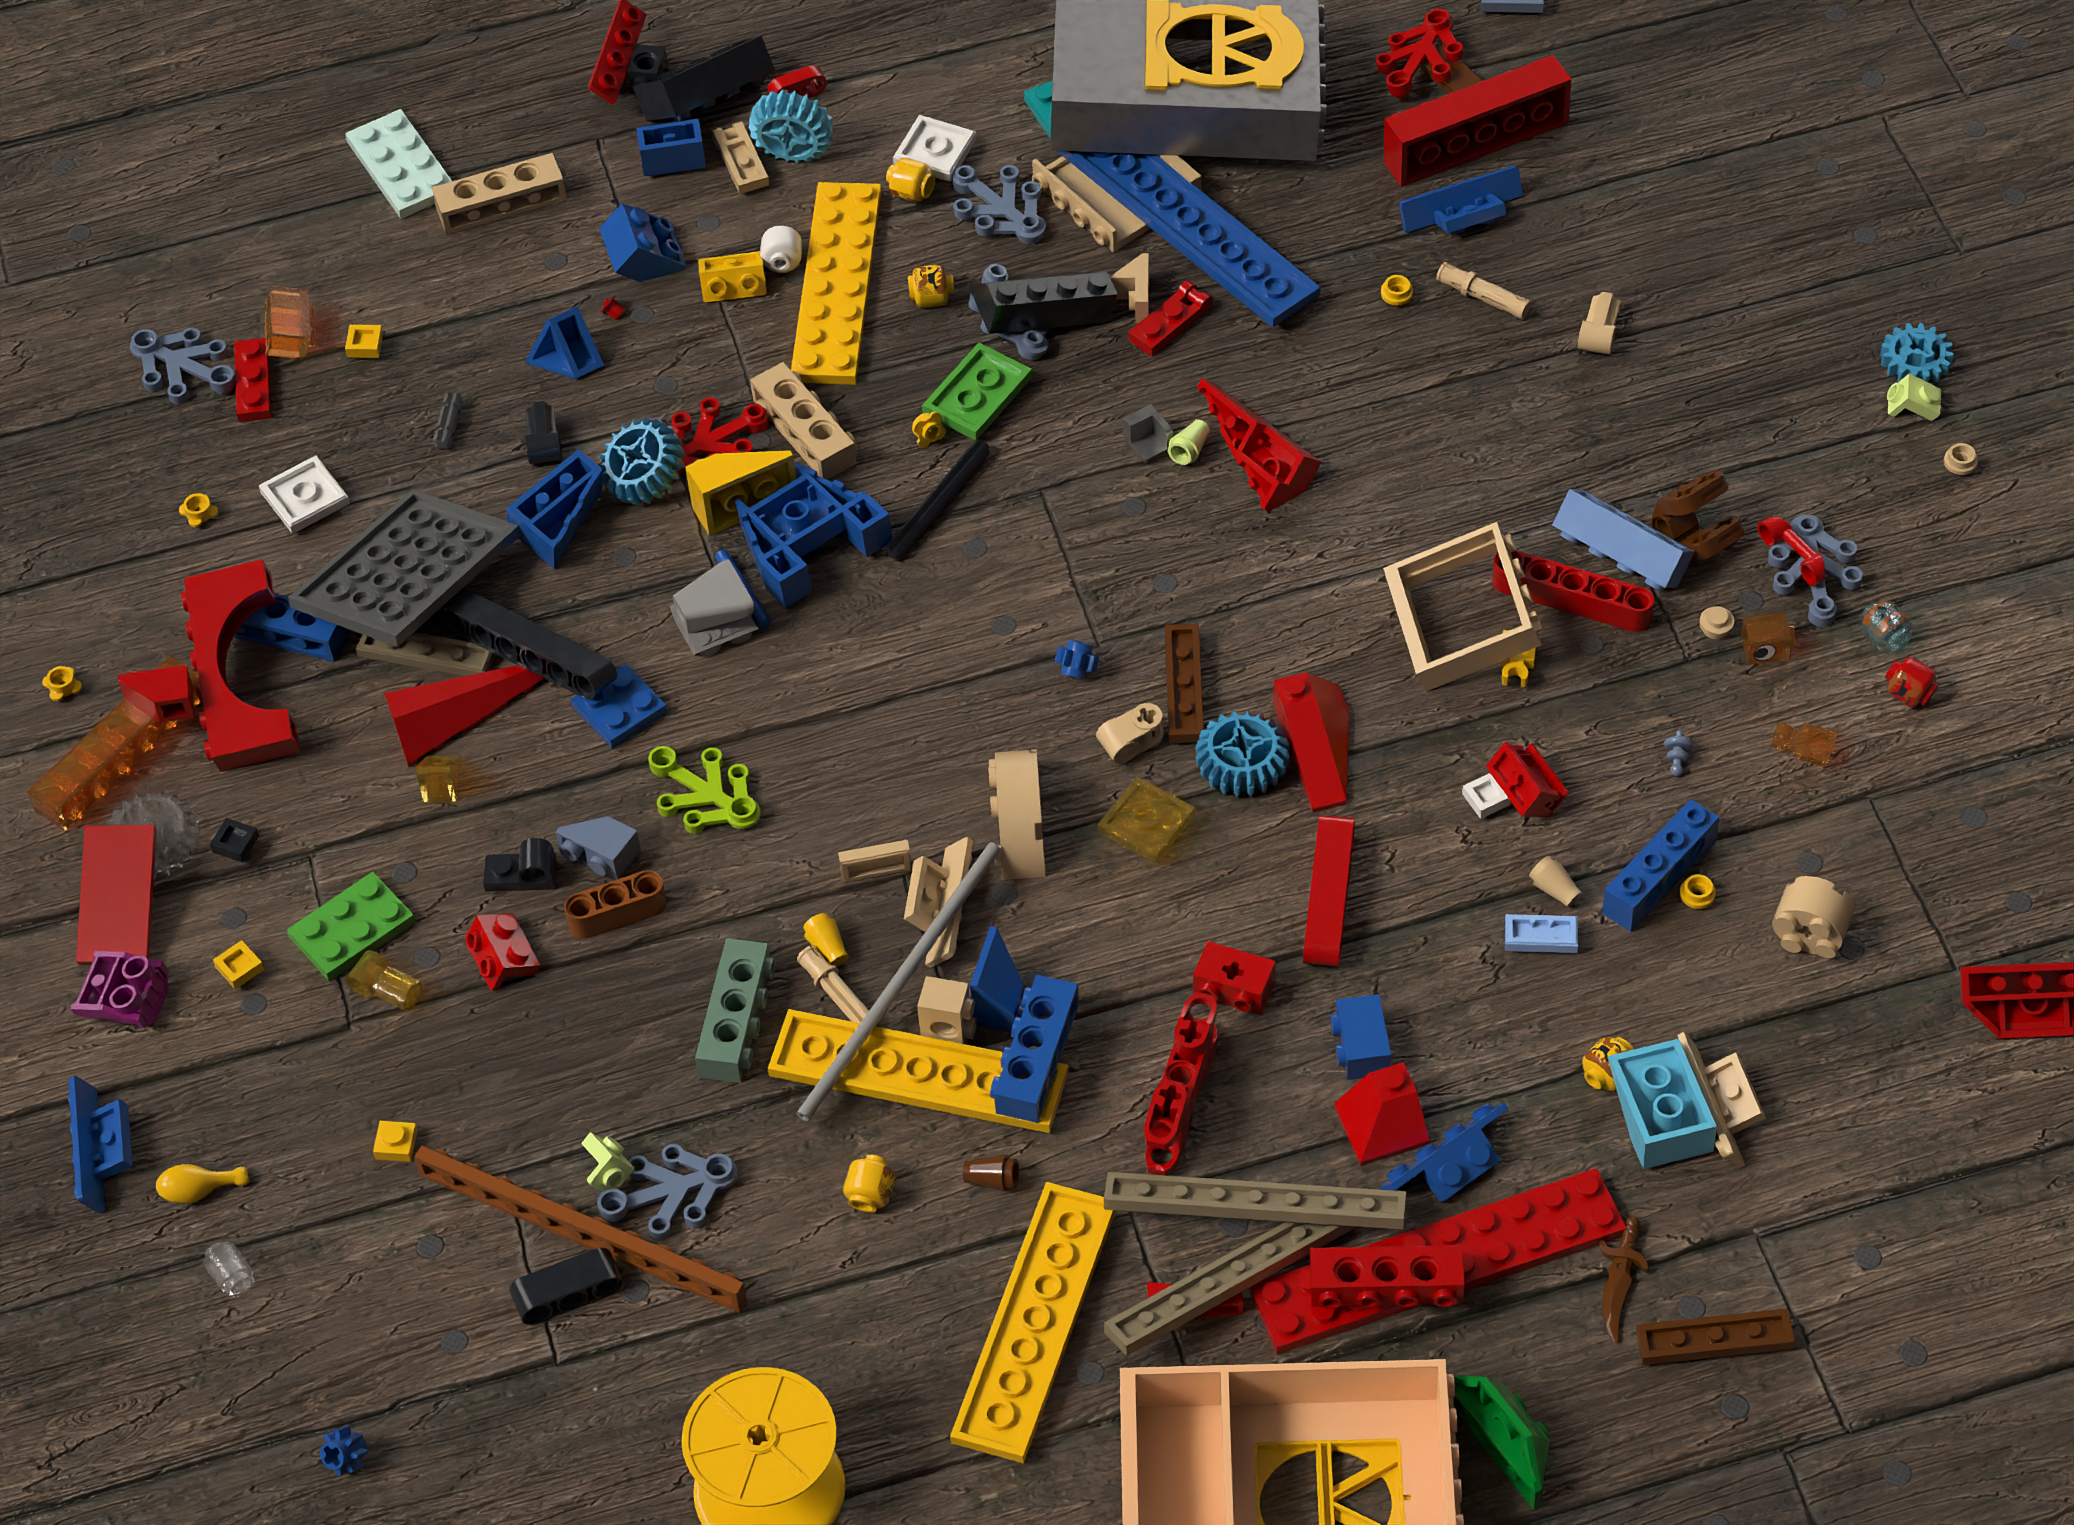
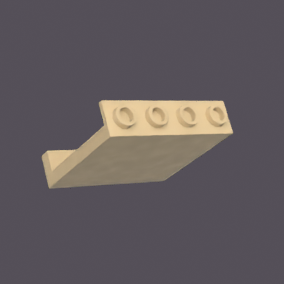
(1092, 205)

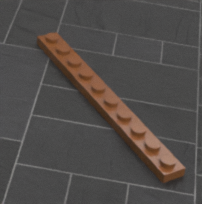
(587, 1231)

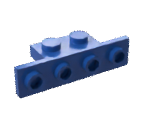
(1463, 203)
(99, 1142)
(1455, 1160)

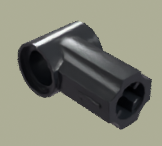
(543, 438)

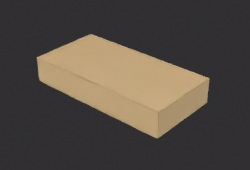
(875, 861)

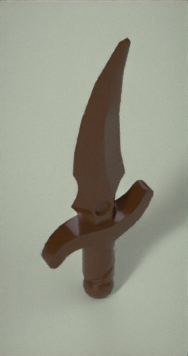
(1619, 1275)

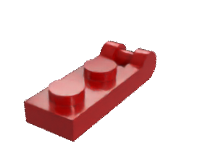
(1170, 318)

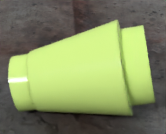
(1187, 444)

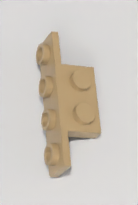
(931, 889)
(1727, 1096)

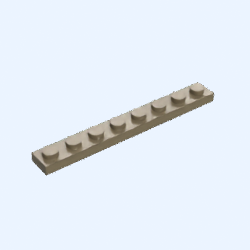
(1255, 1200)
(1217, 1283)

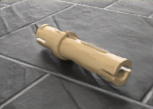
(1472, 285)

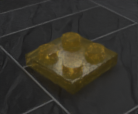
(1146, 820)

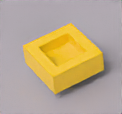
(364, 341)
(238, 964)
(395, 1141)

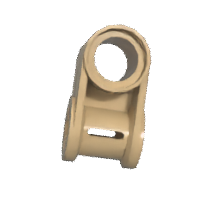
(1128, 735)

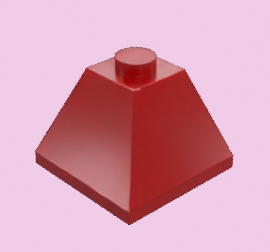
(1383, 1115)

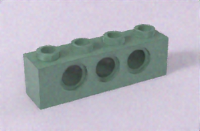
(738, 962)

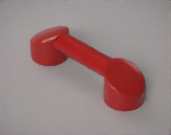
(1776, 530)

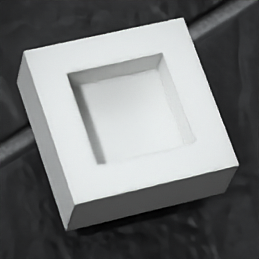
(1485, 796)

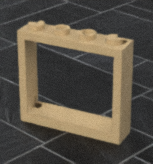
(1443, 560)

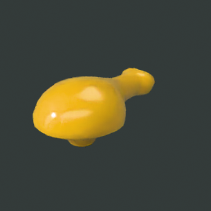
(191, 1182)

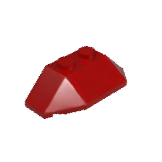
(2021, 998)

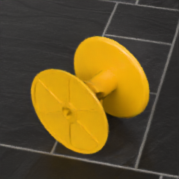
(763, 1451)

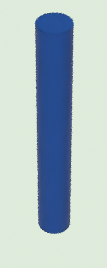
(759, 614)

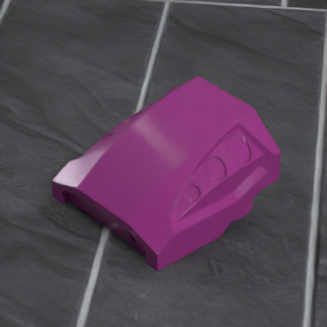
(123, 989)

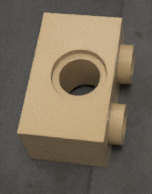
(946, 1010)

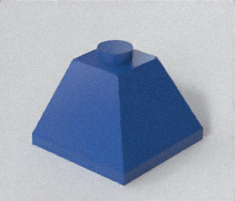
(996, 985)

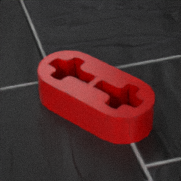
(804, 81)

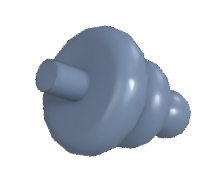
(1678, 751)

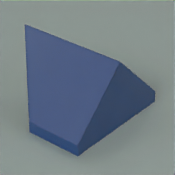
(565, 346)

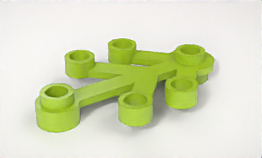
(705, 792)

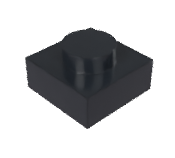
(234, 840)

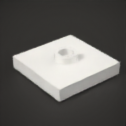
(938, 145)
(304, 494)

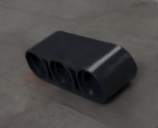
(566, 1286)

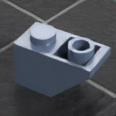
(600, 844)

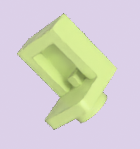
(1915, 396)
(612, 1166)

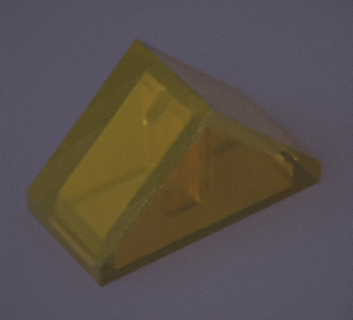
(439, 778)

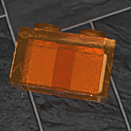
(288, 322)

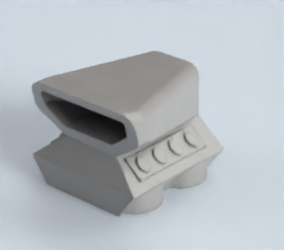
(714, 610)

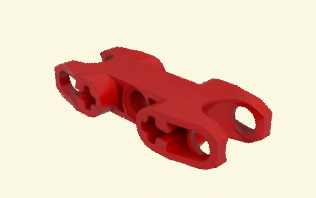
(1172, 1102)

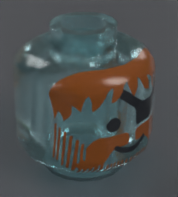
(1886, 626)

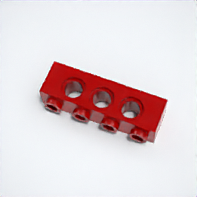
(1401, 1263)

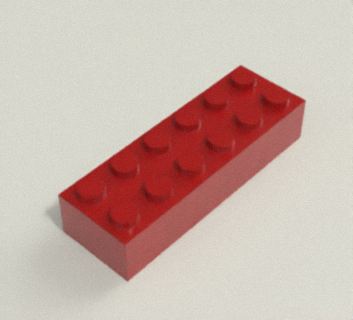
(1477, 120)

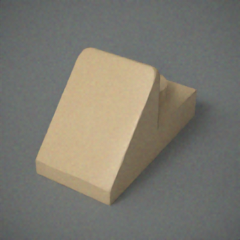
(1133, 284)

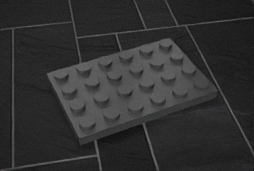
(404, 567)

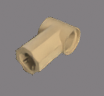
(1599, 329)

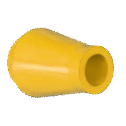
(825, 936)

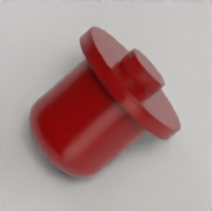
(613, 308)

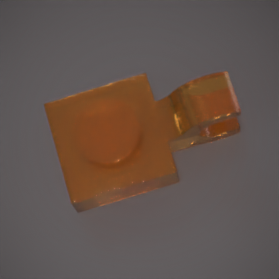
(1810, 743)

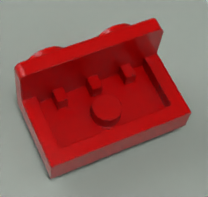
(500, 948)

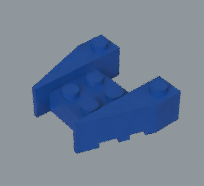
(802, 519)

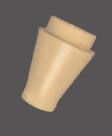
(1554, 880)

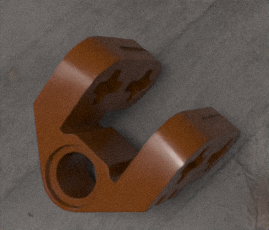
(1676, 517)

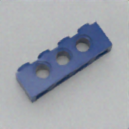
(293, 631)
(1660, 865)
(1027, 1097)

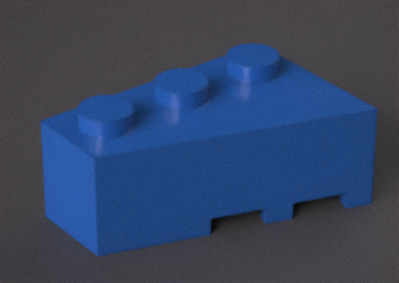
(557, 507)

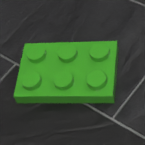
(978, 391)
(350, 925)

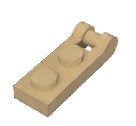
(740, 158)

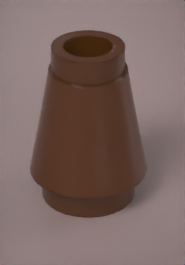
(992, 1172)

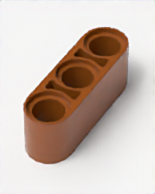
(599, 907)

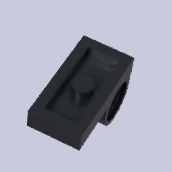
(530, 870)

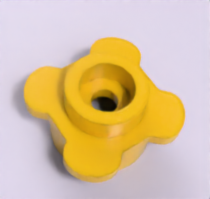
(928, 428)
(197, 509)
(61, 682)

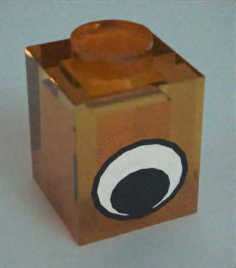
(1767, 638)

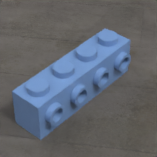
(1623, 539)

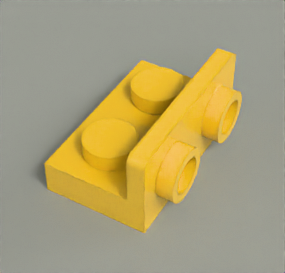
(732, 276)

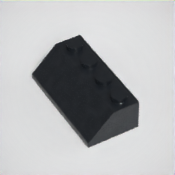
(1045, 302)

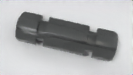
(447, 421)

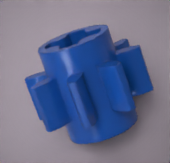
(1077, 659)
(343, 1450)

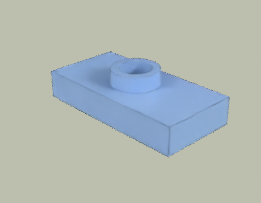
(1541, 933)

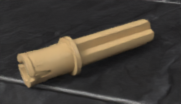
(827, 977)

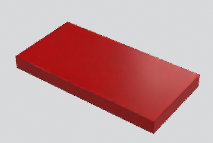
(116, 890)

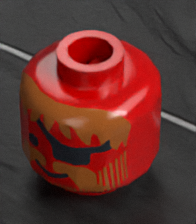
(1911, 682)

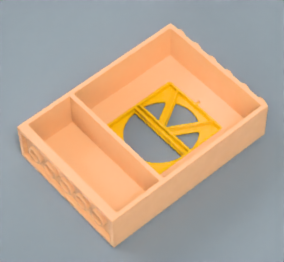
(1214, 1434)

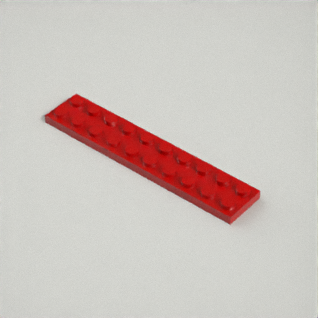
(1494, 1243)

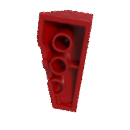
(1318, 734)

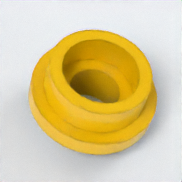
(1397, 290)
(1700, 884)

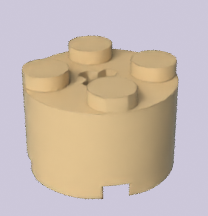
(1813, 917)

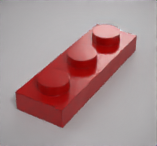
(252, 380)

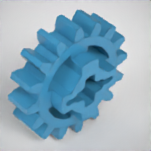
(1916, 353)

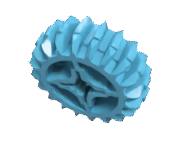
(791, 126)

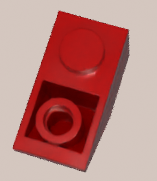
(160, 693)

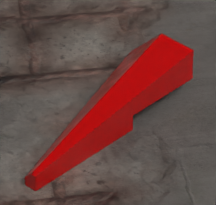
(1272, 461)
(438, 710)

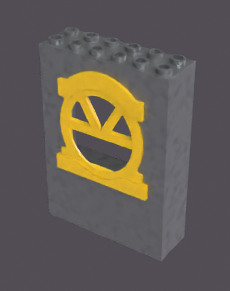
(1127, 94)

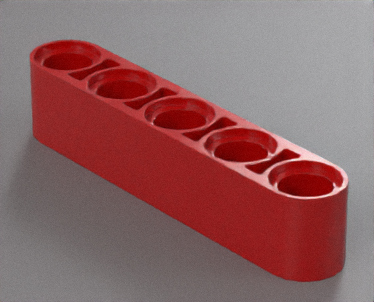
(1580, 592)
(1329, 891)

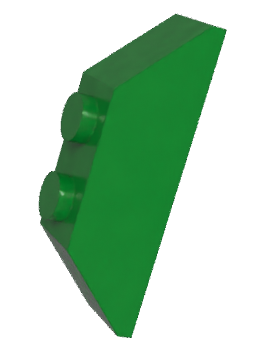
(1505, 1432)

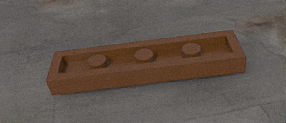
(1183, 682)
(1715, 1336)

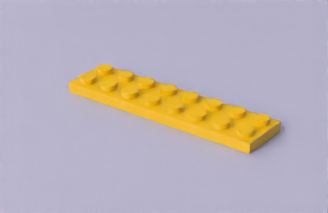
(836, 283)
(902, 1068)
(1033, 1323)

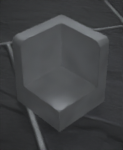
(1147, 433)

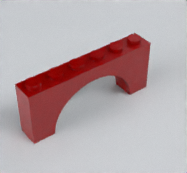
(217, 608)

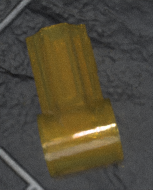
(376, 977)

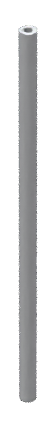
(898, 982)

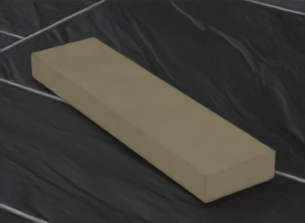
(429, 653)

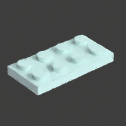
(398, 162)

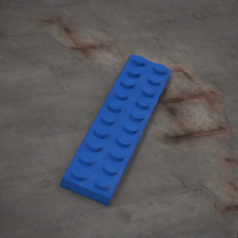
(1201, 231)

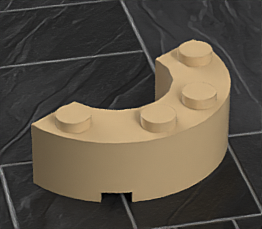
(1019, 813)

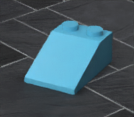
(1662, 1104)

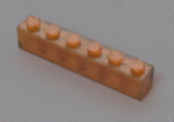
(99, 760)

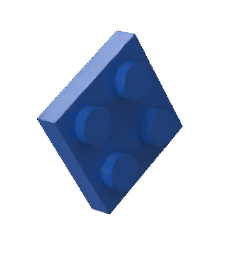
(621, 707)

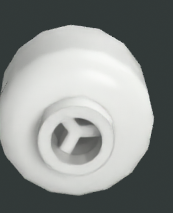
(781, 249)

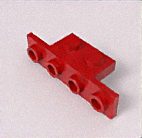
(617, 51)

